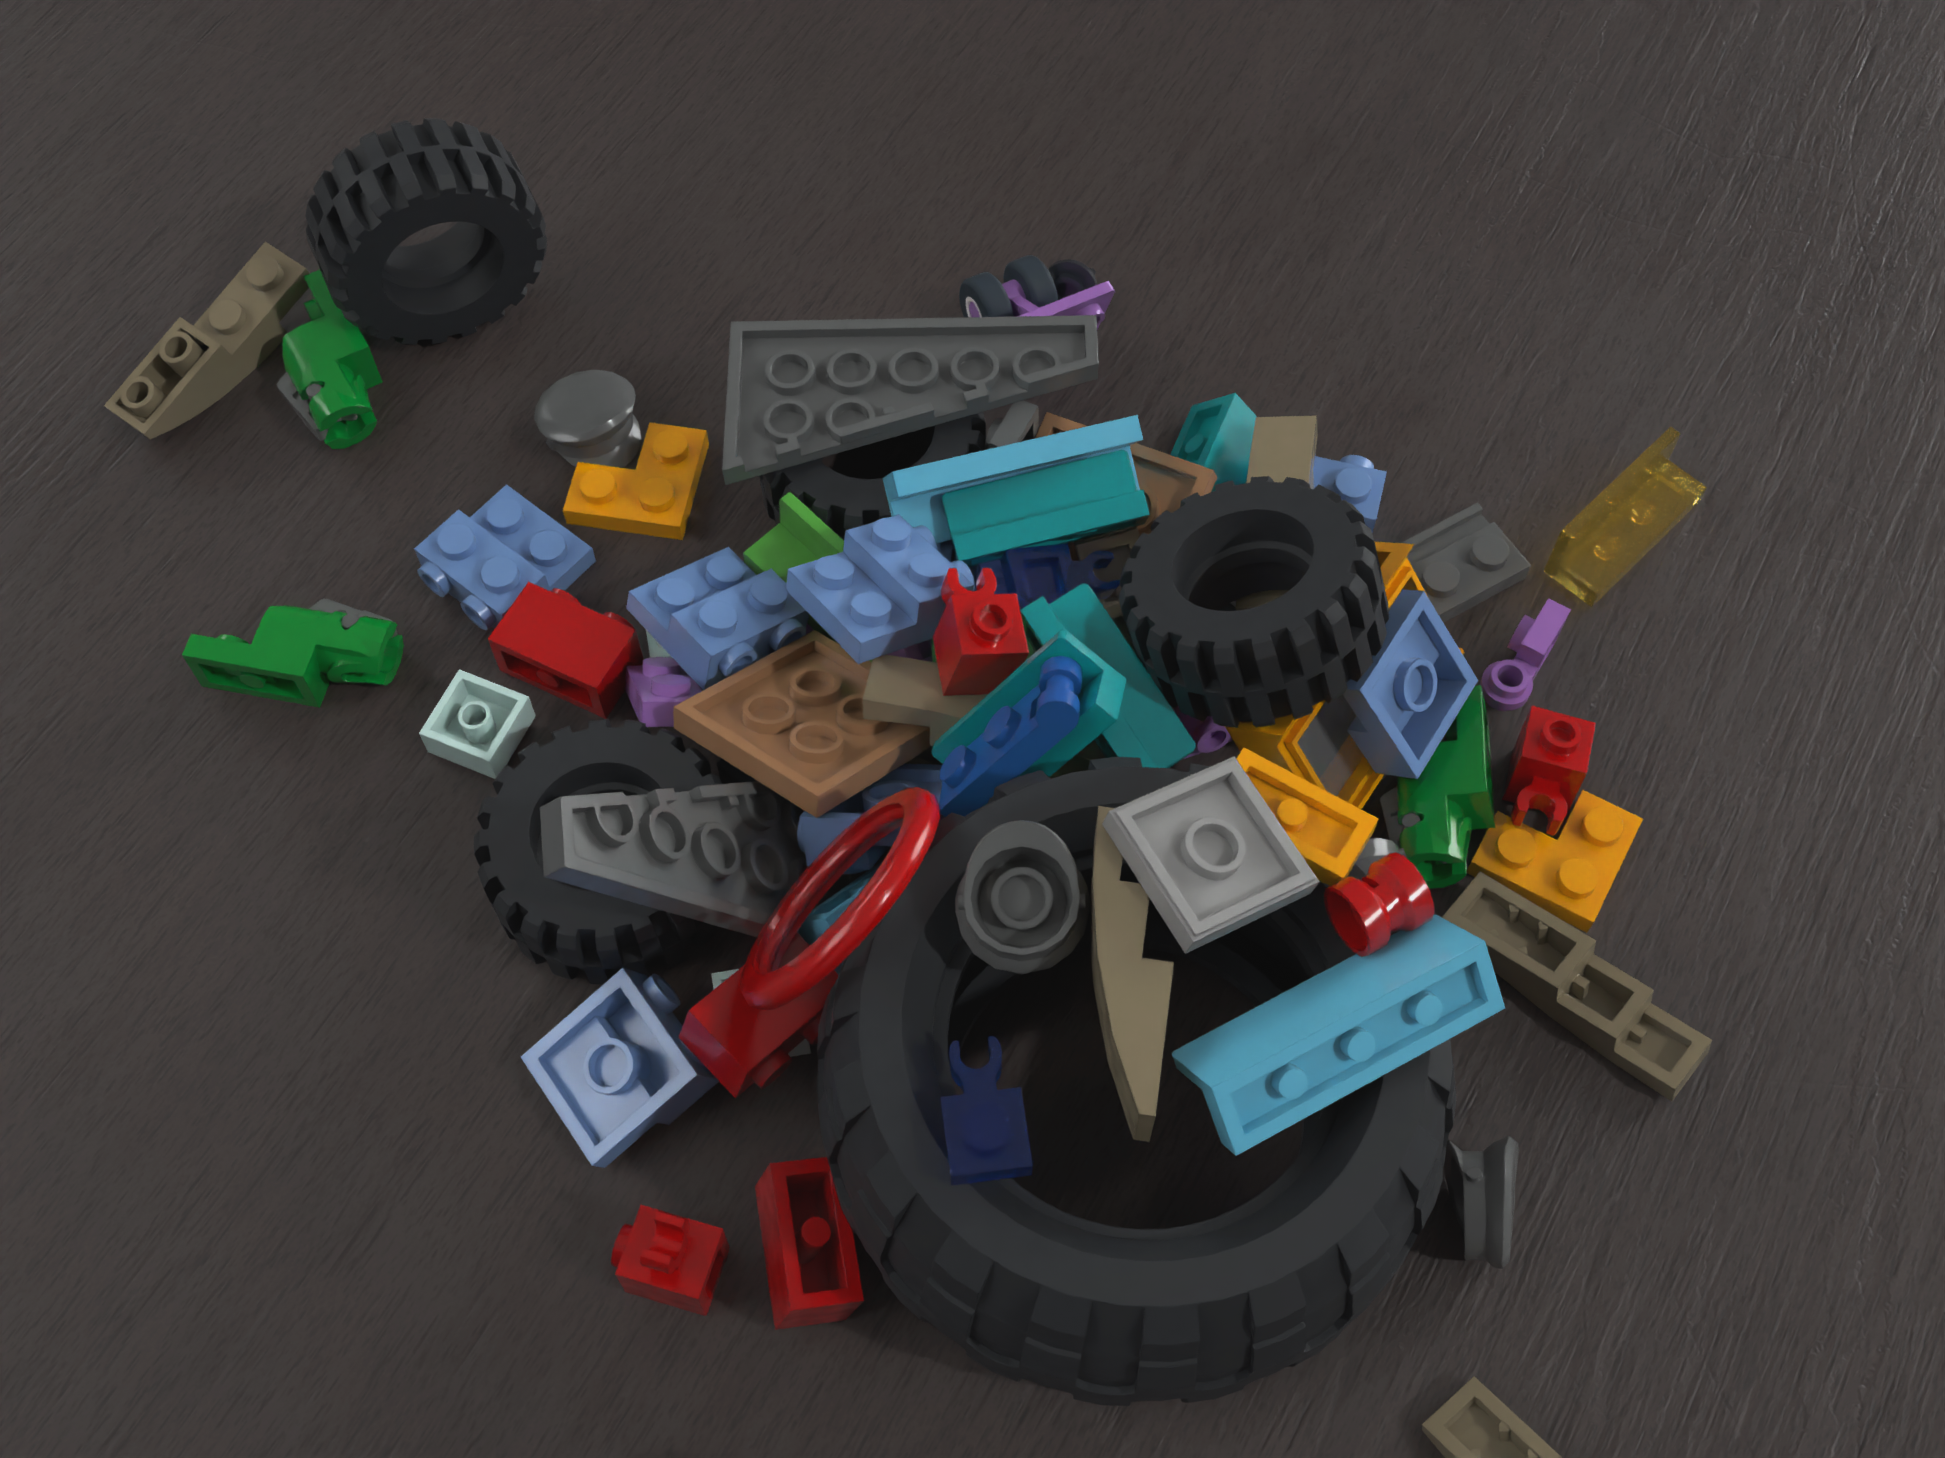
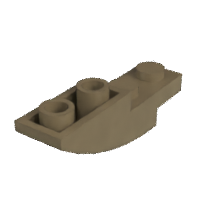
(208, 359)

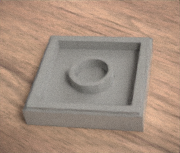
(1209, 853)

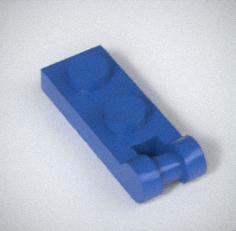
(1013, 739)

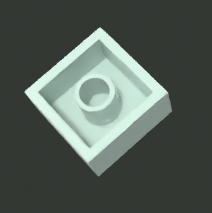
(477, 724)

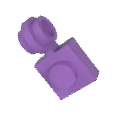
(1533, 643)

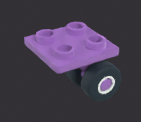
(1029, 292)

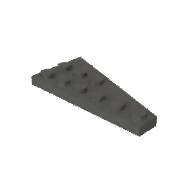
(852, 382)
(695, 853)

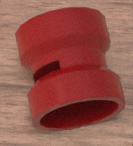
(1381, 902)

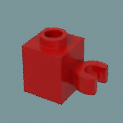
(978, 636)
(1548, 765)
(670, 1259)

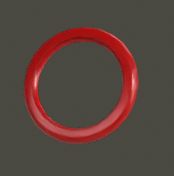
(769, 987)

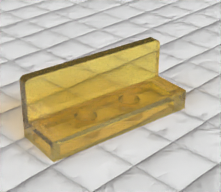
(1624, 522)

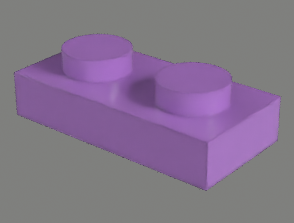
(657, 688)

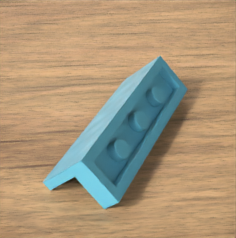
(918, 490)
(1340, 1031)

